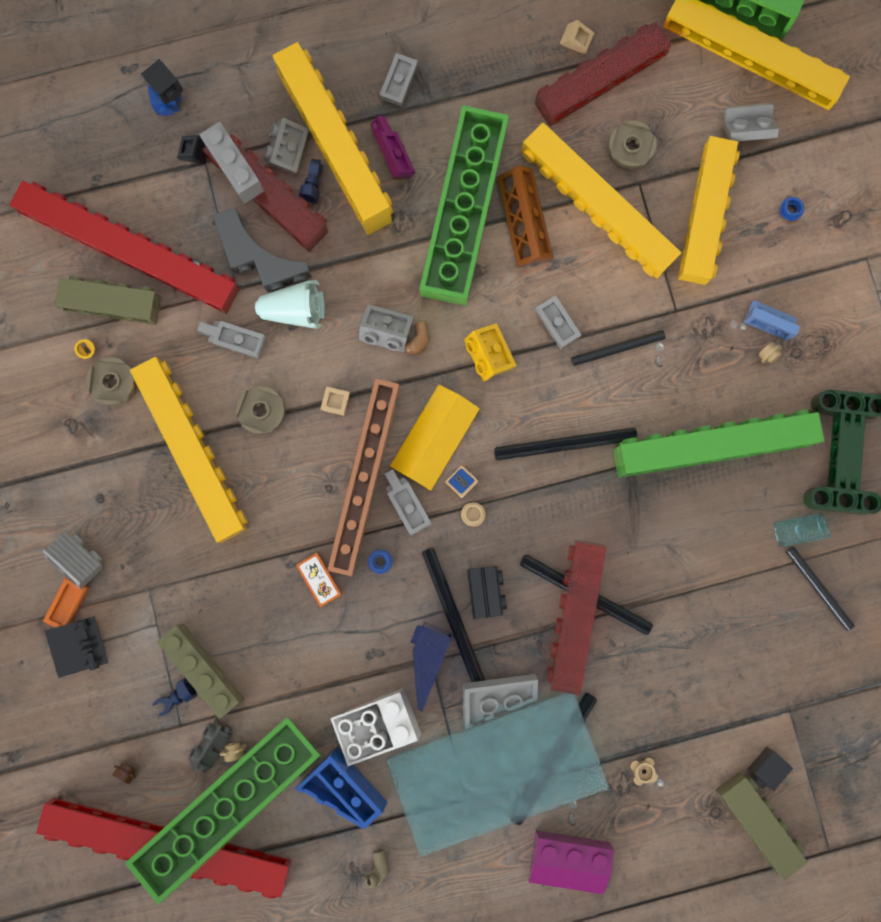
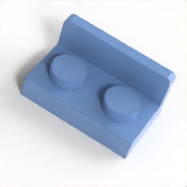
(771, 321)

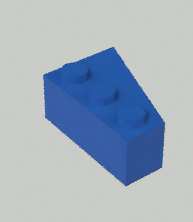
(343, 790)

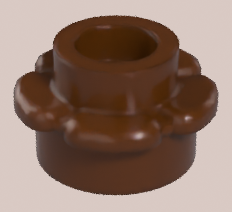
(124, 773)

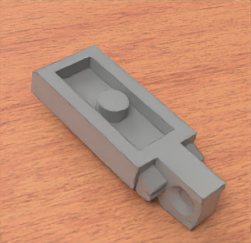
(234, 338)
(406, 503)

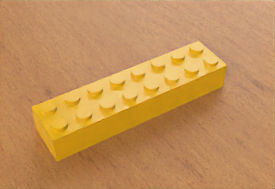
(333, 138)

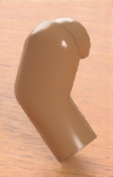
(420, 342)

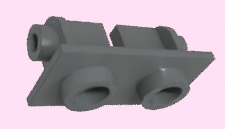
(203, 754)

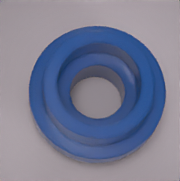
(796, 204)
(372, 561)

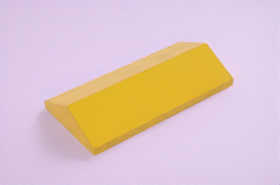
(434, 437)

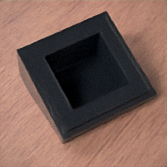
(192, 149)

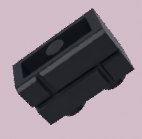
(485, 592)

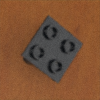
(76, 647)

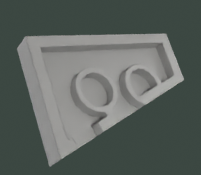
(490, 697)

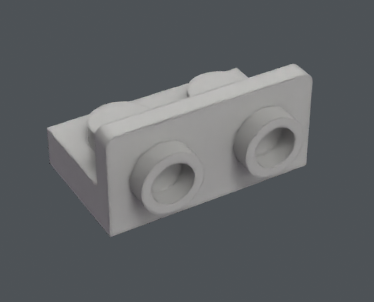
(750, 122)
(285, 146)
(385, 328)

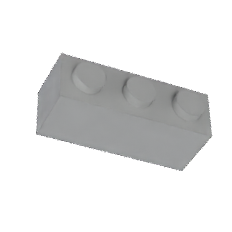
(231, 162)

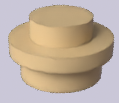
(770, 353)
(473, 514)

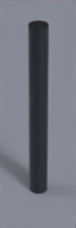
(618, 348)
(820, 588)

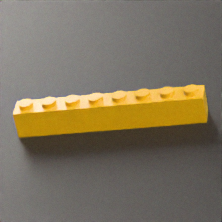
(757, 51)
(599, 201)
(189, 449)

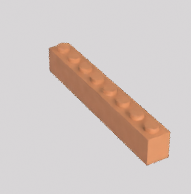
(364, 477)

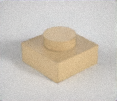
(335, 401)

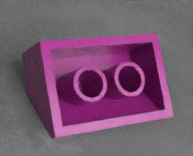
(571, 862)

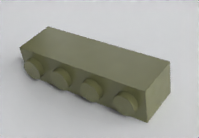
(108, 301)
(200, 670)
(761, 825)

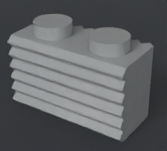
(73, 559)

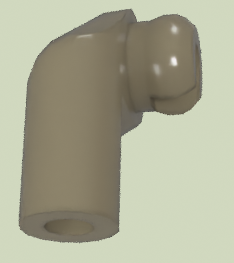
(379, 871)

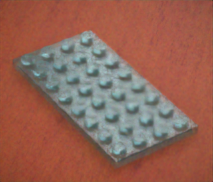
(497, 773)

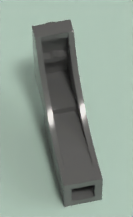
(246, 254)

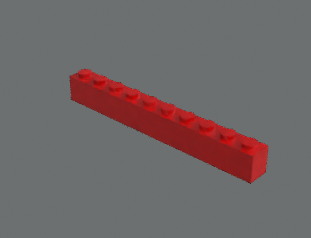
(124, 246)
(126, 836)

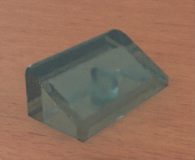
(801, 530)

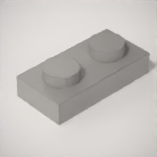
(398, 79)
(558, 322)

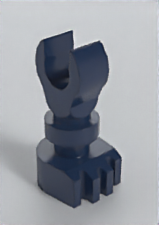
(309, 191)
(183, 692)

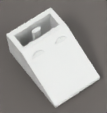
(376, 727)

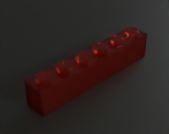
(602, 74)
(281, 204)
(577, 617)

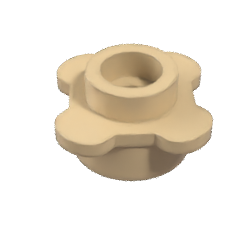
(233, 751)
(649, 776)

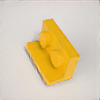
(489, 351)

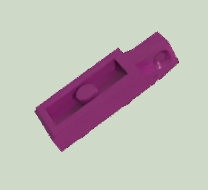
(392, 149)

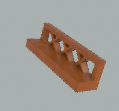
(529, 213)

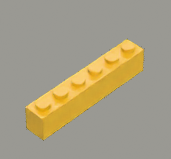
(708, 210)

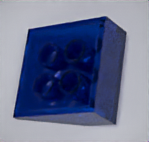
(428, 653)

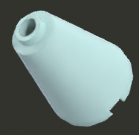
(293, 305)

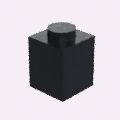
(162, 82)
(769, 769)

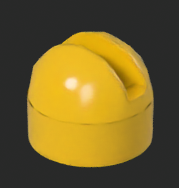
(81, 351)

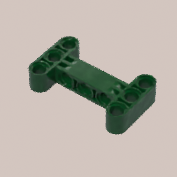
(845, 453)

